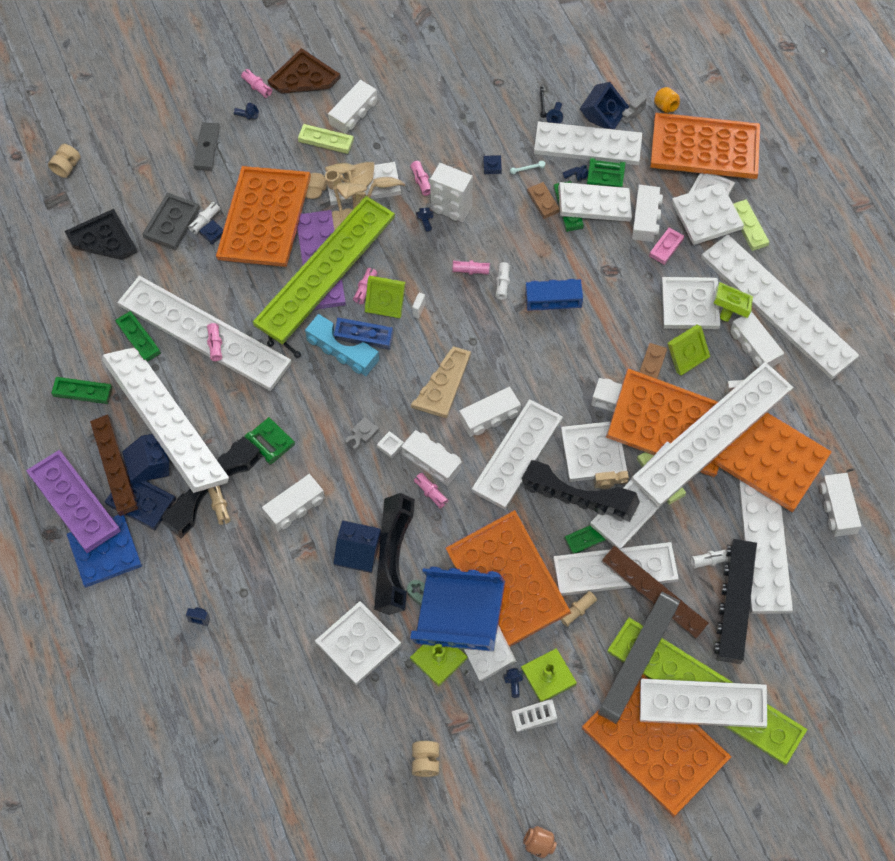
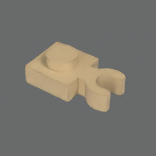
(608, 479)

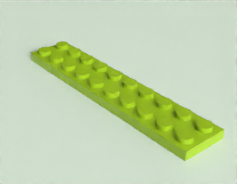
(323, 270)
(671, 663)

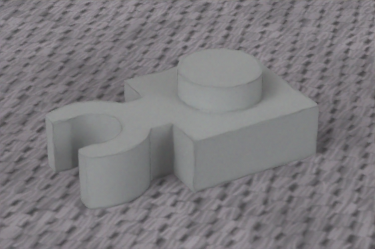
(636, 106)
(363, 432)

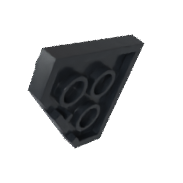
(102, 236)

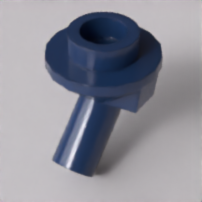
(250, 112)
(555, 115)
(580, 172)
(425, 214)
(514, 676)

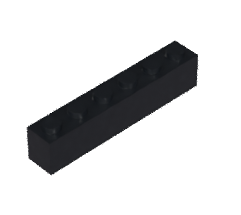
(736, 602)

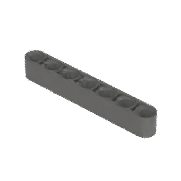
(639, 657)

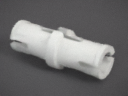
(204, 218)
(502, 281)
(710, 558)

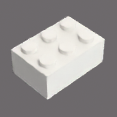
(451, 192)

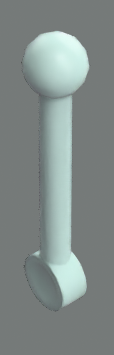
(541, 164)

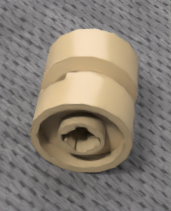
(64, 160)
(425, 759)

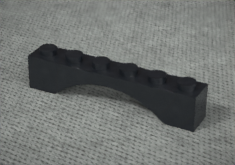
(614, 502)
(182, 515)
(390, 592)

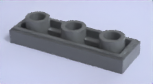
(206, 146)

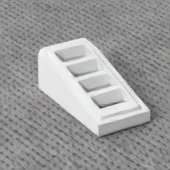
(532, 709)

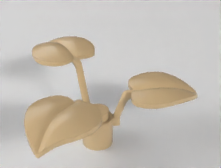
(362, 175)
(357, 190)

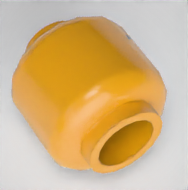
(667, 100)

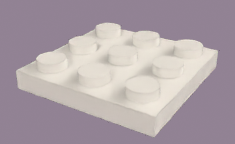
(707, 213)
(689, 303)
(590, 451)
(358, 643)

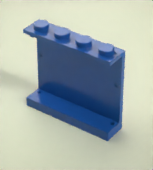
(460, 609)

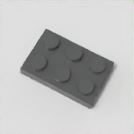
(171, 221)

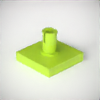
(384, 296)
(732, 301)
(688, 349)
(438, 661)
(548, 675)

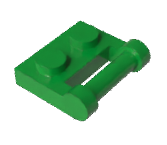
(606, 177)
(274, 437)

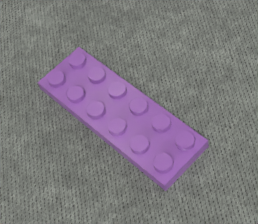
(313, 232)
(73, 501)

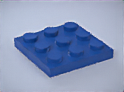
(109, 558)

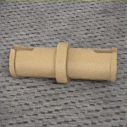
(219, 505)
(578, 608)

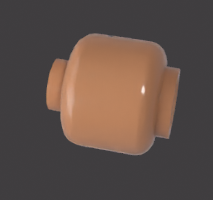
(539, 842)

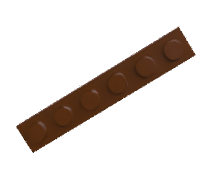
(113, 465)
(651, 590)

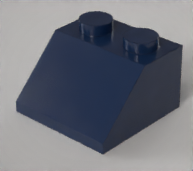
(604, 106)
(146, 459)
(357, 546)

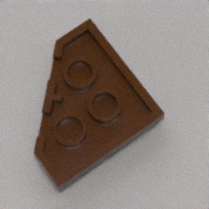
(303, 73)

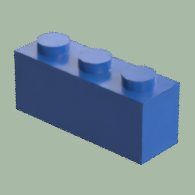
(553, 294)
(359, 332)

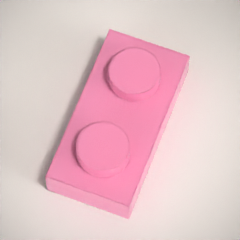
(666, 246)

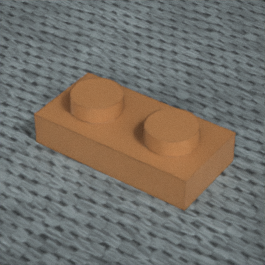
(543, 200)
(653, 360)

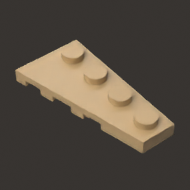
(443, 384)

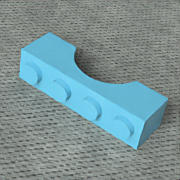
(359, 357)

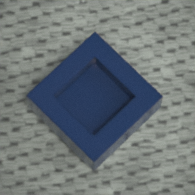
(492, 164)
(211, 232)
(198, 616)

